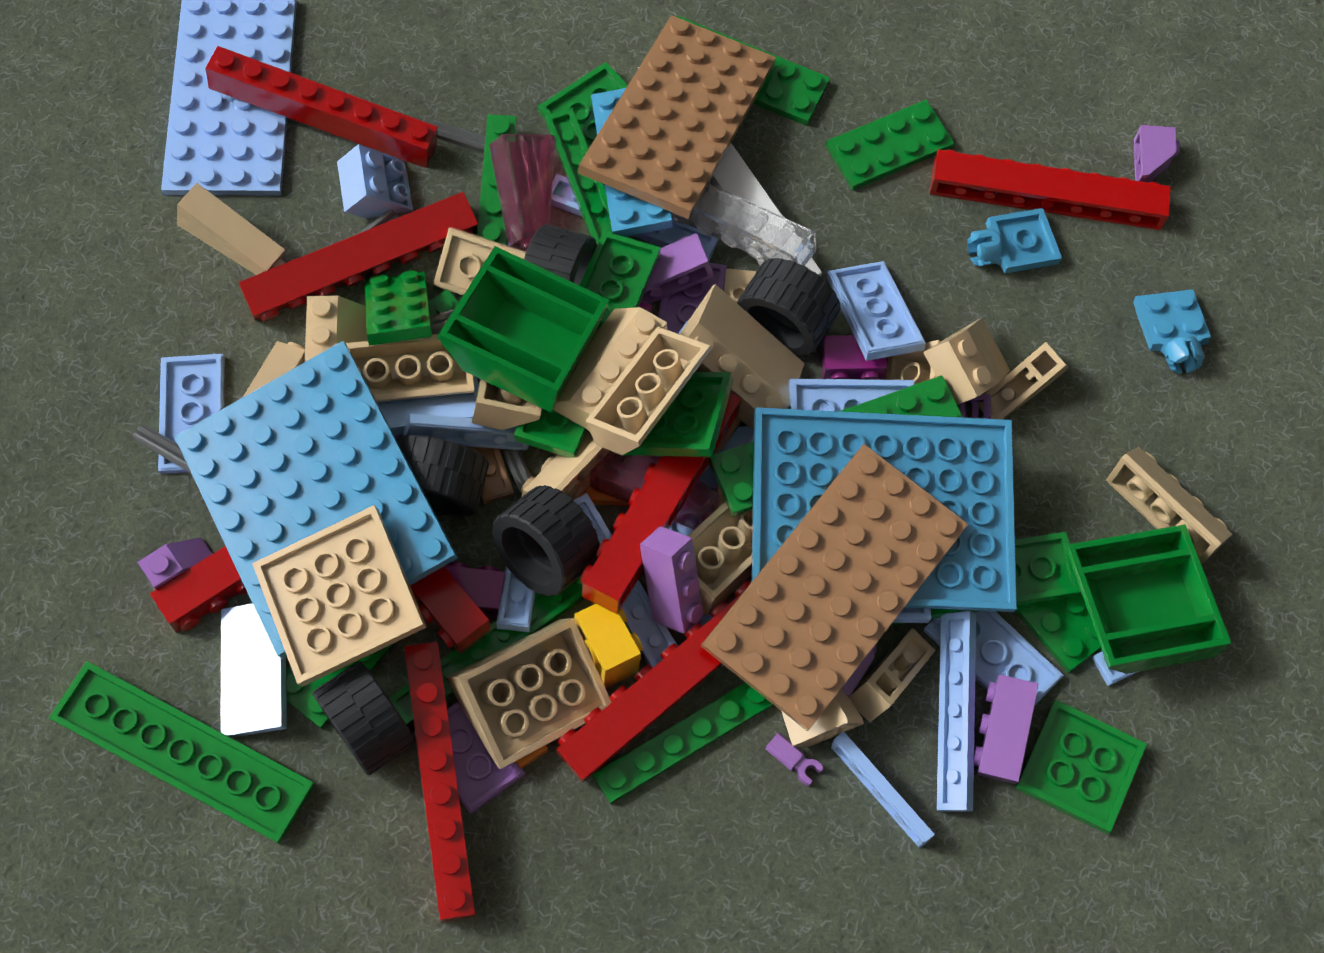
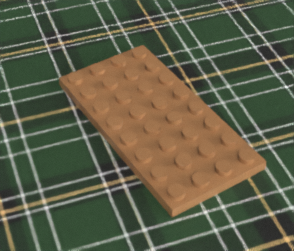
(677, 117)
(834, 587)

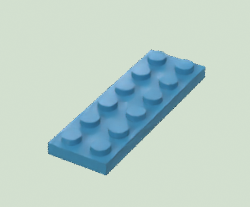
(627, 213)

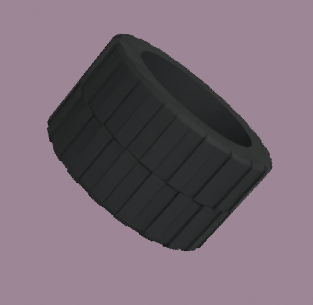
(561, 252)
(791, 304)
(447, 473)
(546, 540)
(364, 717)

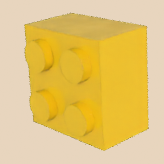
(609, 643)

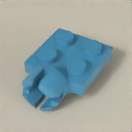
(1015, 242)
(1175, 327)

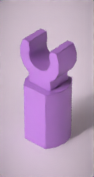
(792, 757)

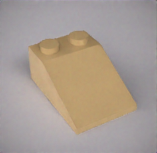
(968, 361)

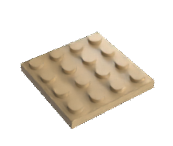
(338, 596)

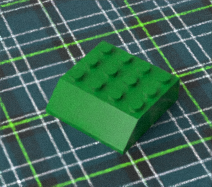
(522, 328)
(1148, 599)

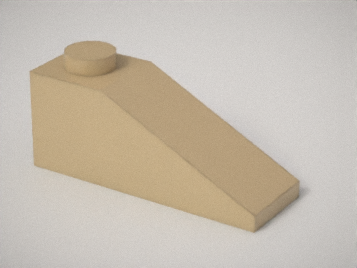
(1025, 381)
(891, 675)

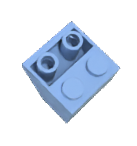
(373, 183)

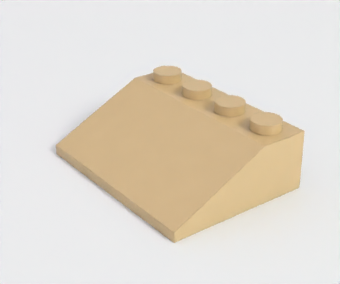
(746, 350)
(530, 691)

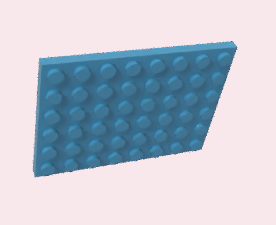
(951, 458)
(304, 460)

